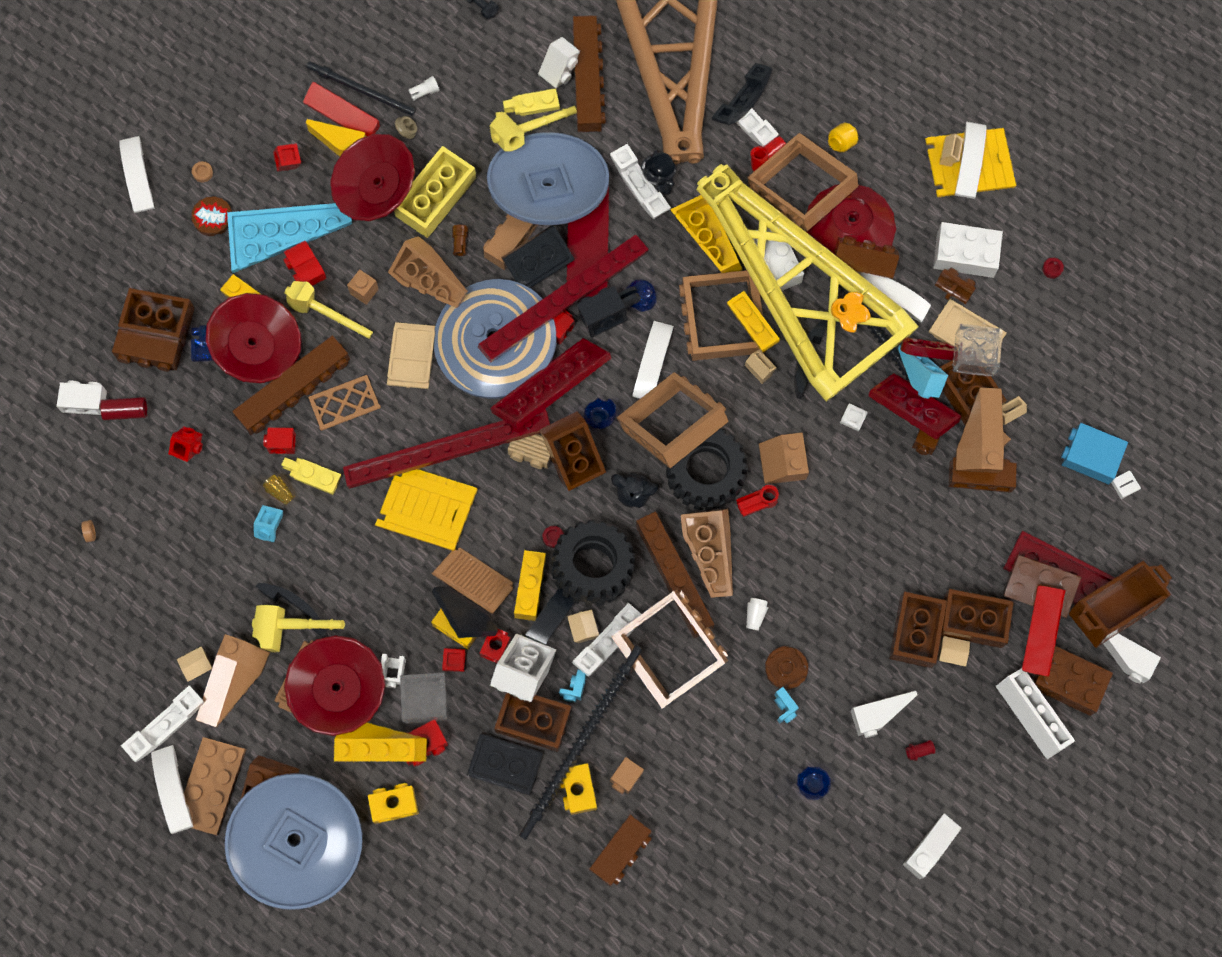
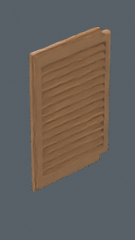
(474, 579)

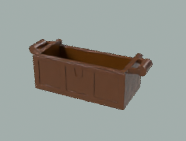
(1121, 602)

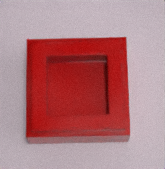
(454, 660)

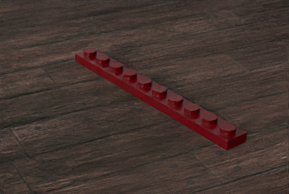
(562, 298)
(441, 450)

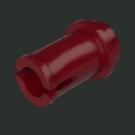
(923, 749)

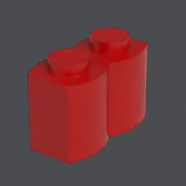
(304, 264)

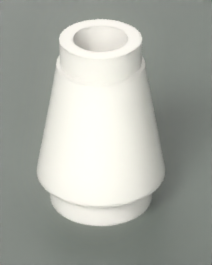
(755, 613)

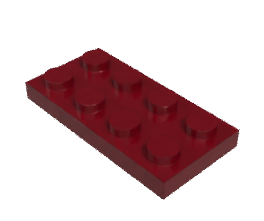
(920, 412)

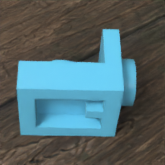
(267, 523)
(577, 684)
(785, 702)

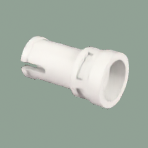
(429, 86)

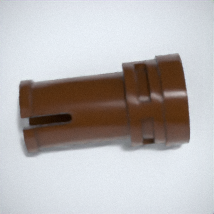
(460, 235)

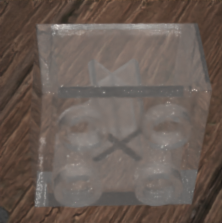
(977, 350)
(424, 697)

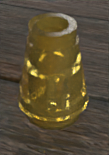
(277, 488)

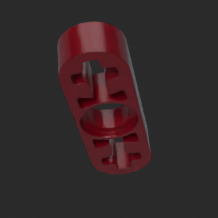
(928, 348)

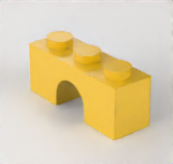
(530, 585)

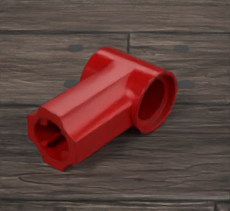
(761, 154)
(755, 501)

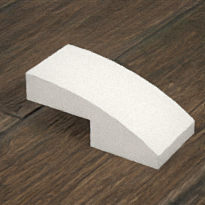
(756, 128)

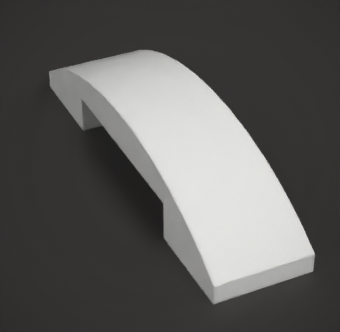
(971, 160)
(136, 174)
(645, 193)
(906, 298)
(653, 358)
(604, 646)
(164, 725)
(170, 789)

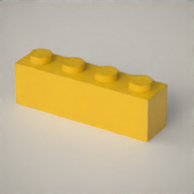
(708, 232)
(379, 744)

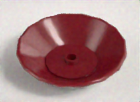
(365, 165)
(871, 213)
(261, 321)
(322, 666)

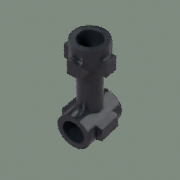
(488, 9)

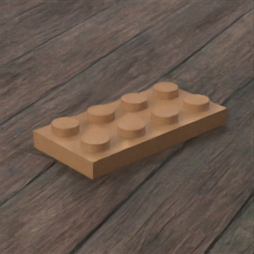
(212, 783)

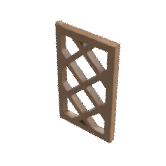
(350, 387)

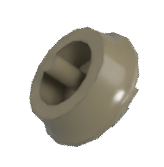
(406, 127)

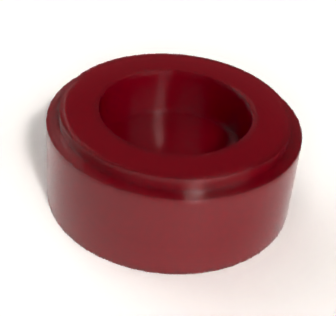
(1052, 268)
(551, 536)

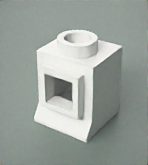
(399, 664)

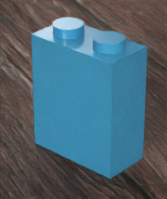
(1094, 453)

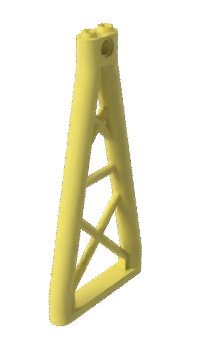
(784, 230)

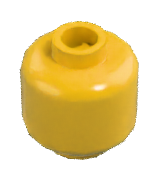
(843, 137)

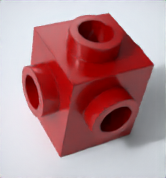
(185, 443)

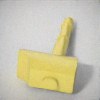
(511, 136)
(301, 298)
(270, 622)

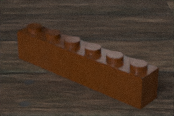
(587, 74)
(291, 386)
(671, 567)

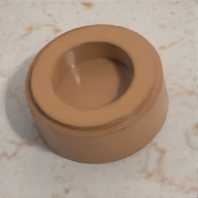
(202, 172)
(88, 531)

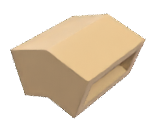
(951, 150)
(760, 366)
(1021, 408)
(583, 626)
(954, 651)
(194, 663)

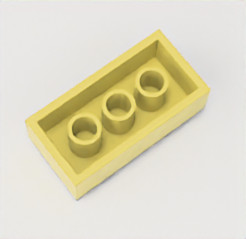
(435, 191)

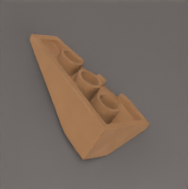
(424, 270)
(982, 440)
(711, 548)
(232, 674)

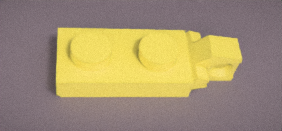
(532, 103)
(312, 474)

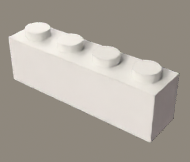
(1035, 713)

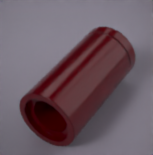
(123, 408)

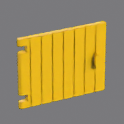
(992, 174)
(424, 508)

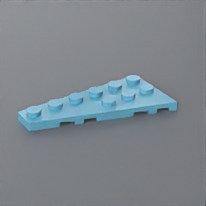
(269, 232)

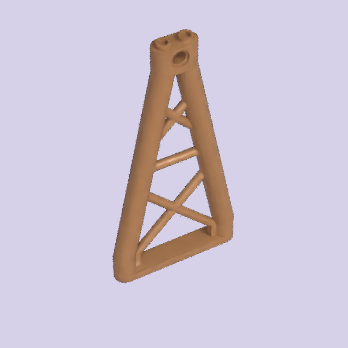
(655, 81)

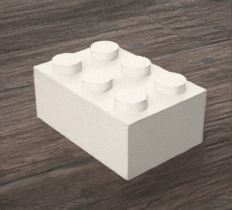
(968, 249)
(780, 260)
(523, 667)

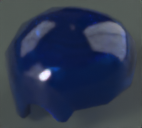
(647, 294)
(600, 413)
(819, 784)

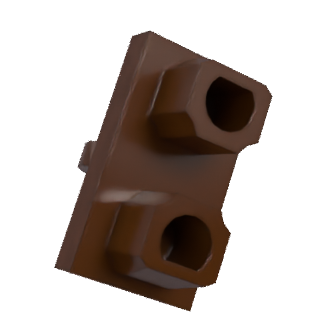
(955, 286)

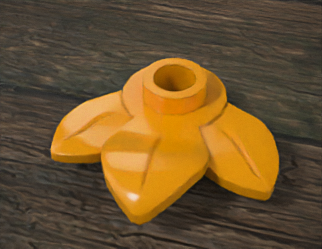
(853, 312)

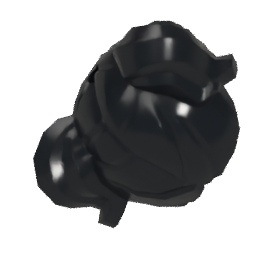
(659, 171)
(635, 484)

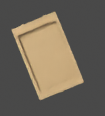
(950, 319)
(411, 355)

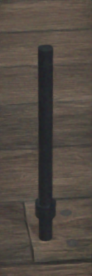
(327, 73)

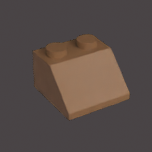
(784, 459)

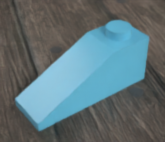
(924, 375)

